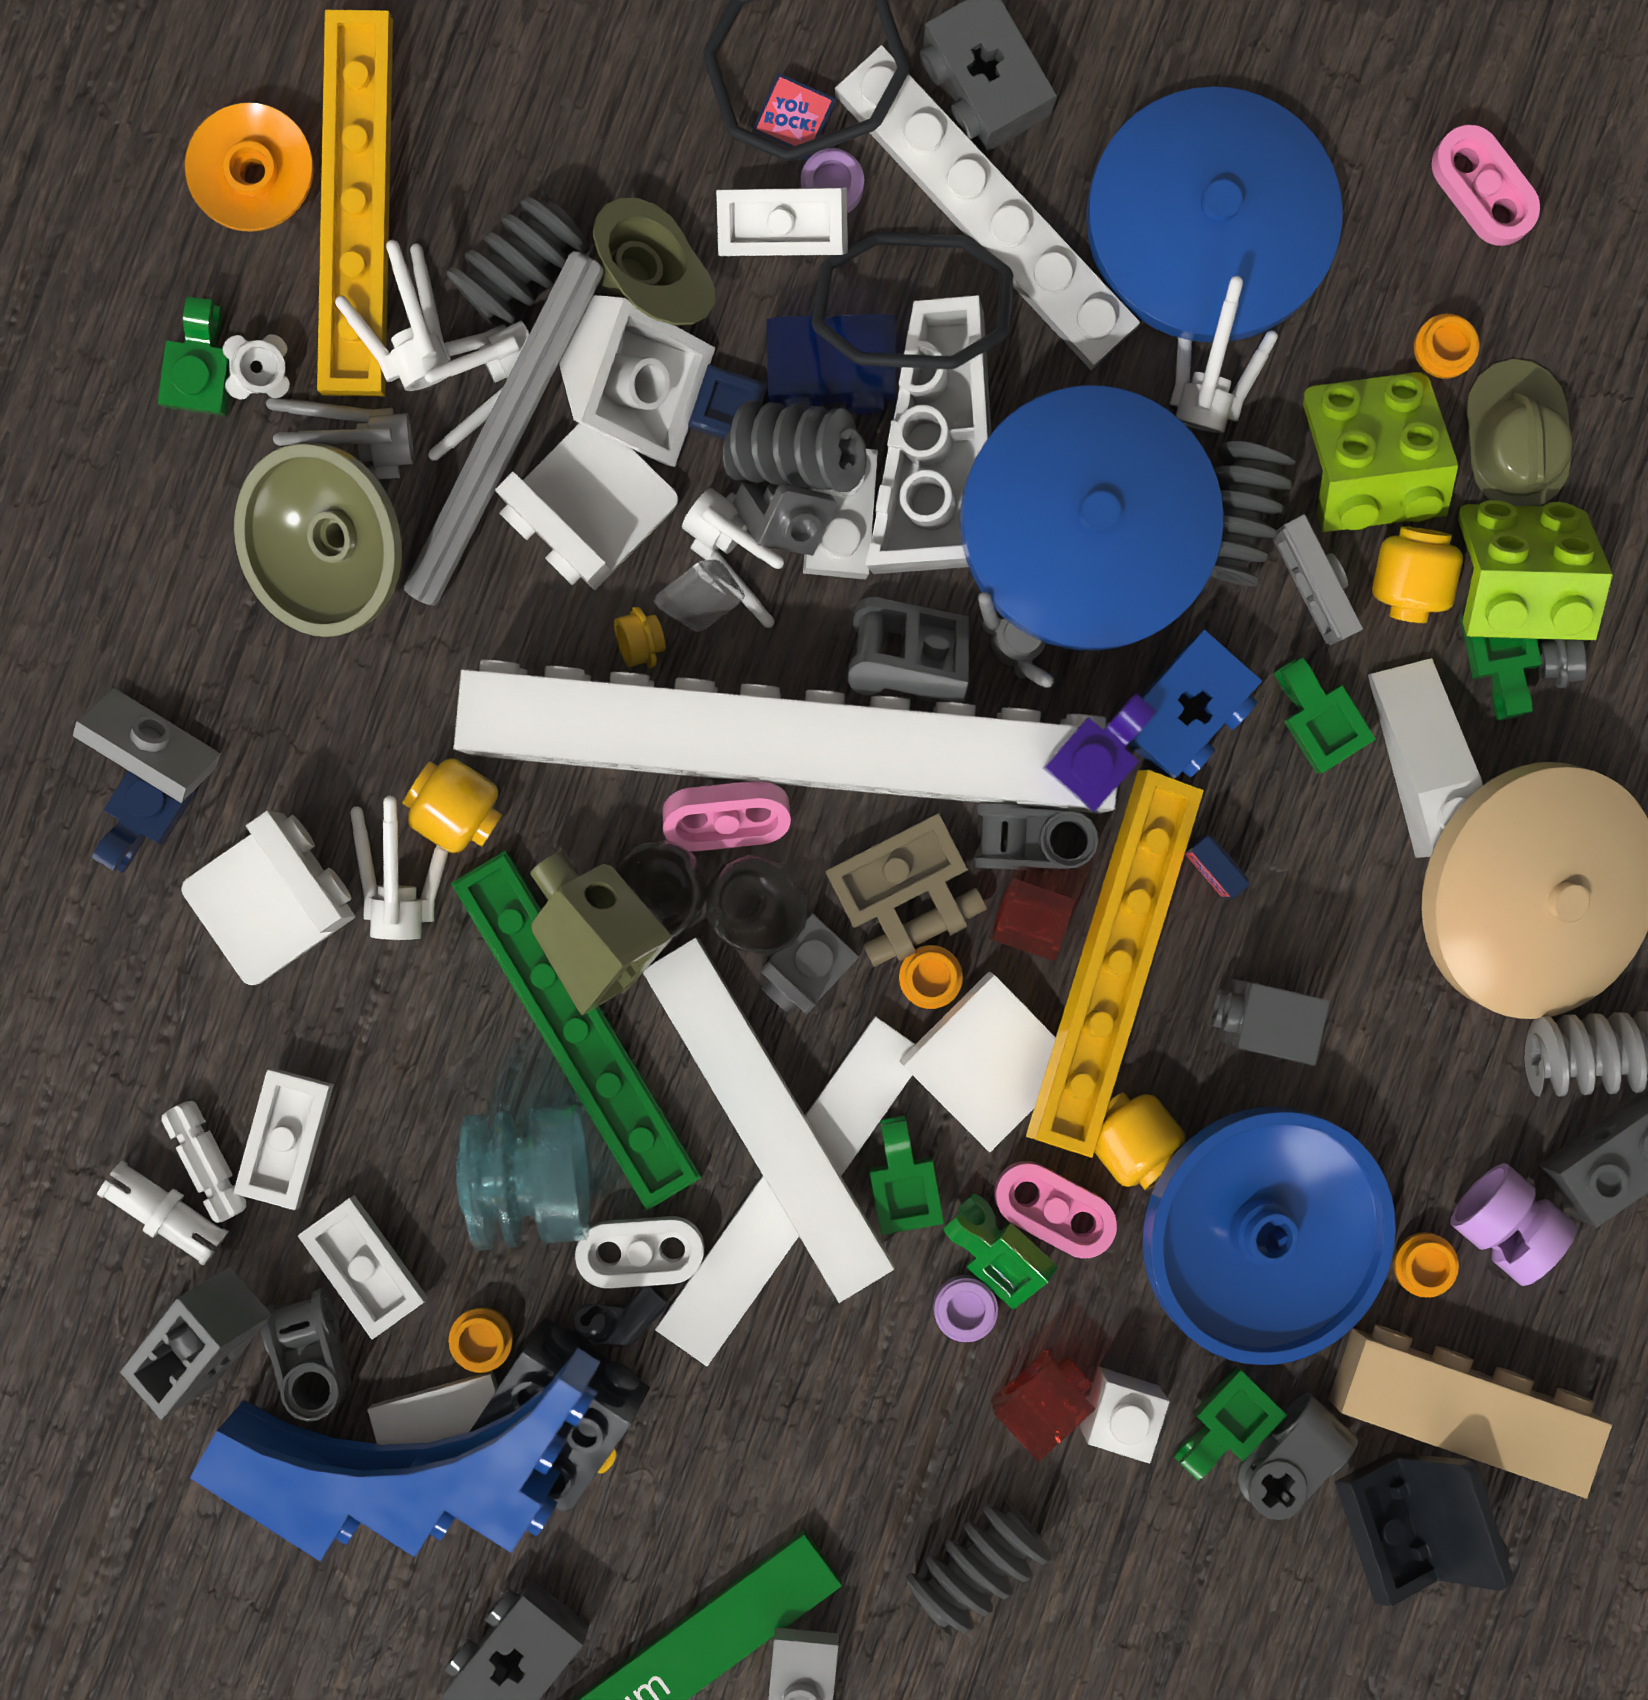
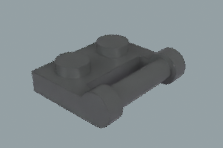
(931, 657)

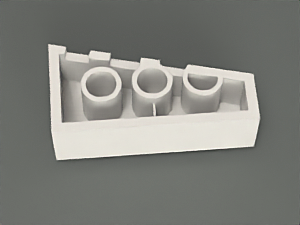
(932, 443)

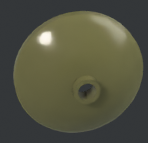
(294, 546)

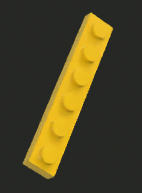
(354, 197)
(1114, 963)

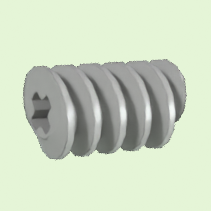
(1587, 1050)

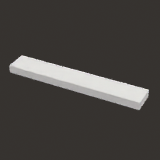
(768, 1120)
(760, 1229)

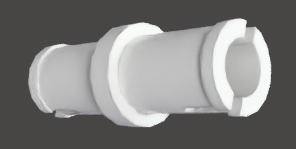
(162, 1212)

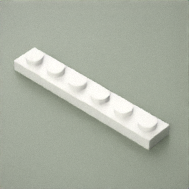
(990, 210)

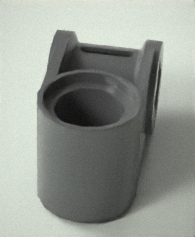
(1029, 837)
(305, 1350)
(1299, 1454)

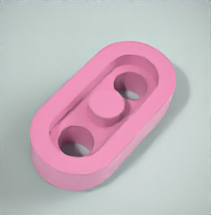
(1491, 183)
(726, 815)
(1053, 1209)

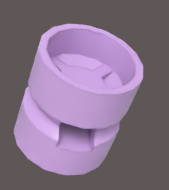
(1523, 1232)

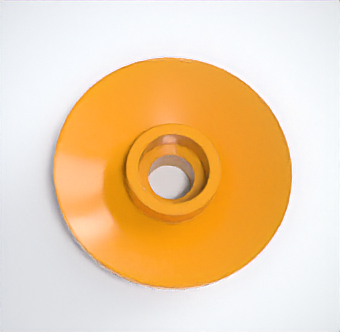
(231, 144)

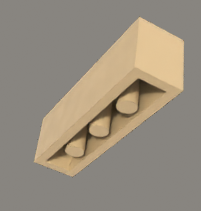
(1469, 1411)

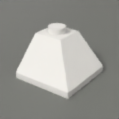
(634, 377)

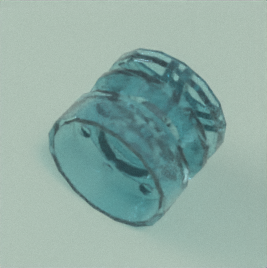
(524, 1177)

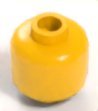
(1417, 573)
(452, 805)
(1138, 1140)

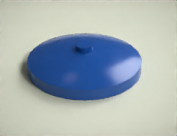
(1212, 193)
(1091, 518)
(1269, 1235)

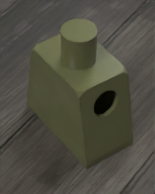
(594, 931)

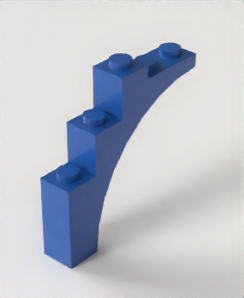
(326, 1486)

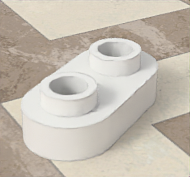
(641, 1253)

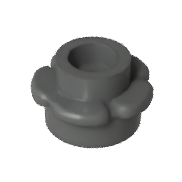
(1562, 661)

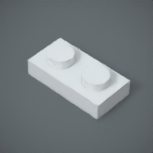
(782, 221)
(849, 532)
(283, 1138)
(363, 1267)

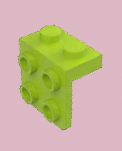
(1380, 451)
(1533, 571)

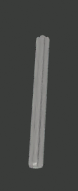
(504, 428)

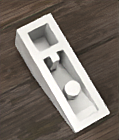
(1424, 748)

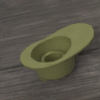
(651, 263)
(1518, 433)

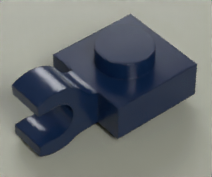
(141, 814)

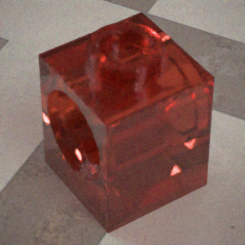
(1032, 919)
(1044, 1403)

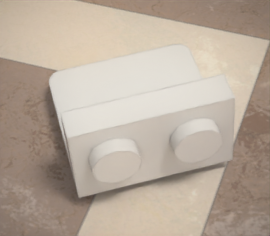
(588, 504)
(268, 898)

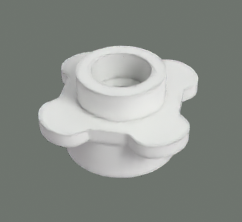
(270, 355)

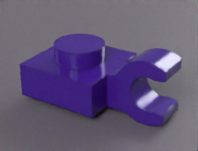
(1096, 758)

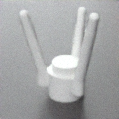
(417, 347)
(499, 352)
(1207, 400)
(718, 525)
(393, 907)

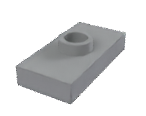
(1318, 579)
(146, 744)
(803, 1665)

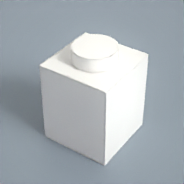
(1125, 1415)

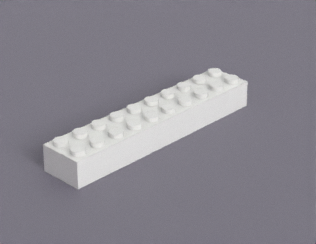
(764, 736)

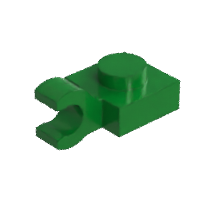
(196, 370)
(1505, 662)
(1326, 723)
(906, 1187)
(1001, 1259)
(1235, 1418)

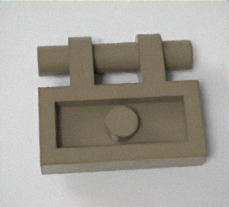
(896, 872)

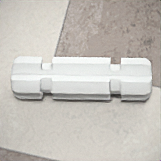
(203, 1161)

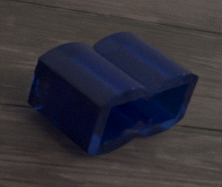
(813, 372)

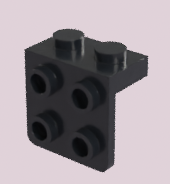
(601, 1426)
(1423, 1525)

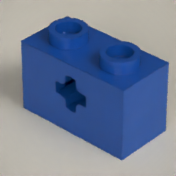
(1222, 685)

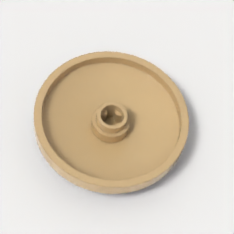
(1538, 890)

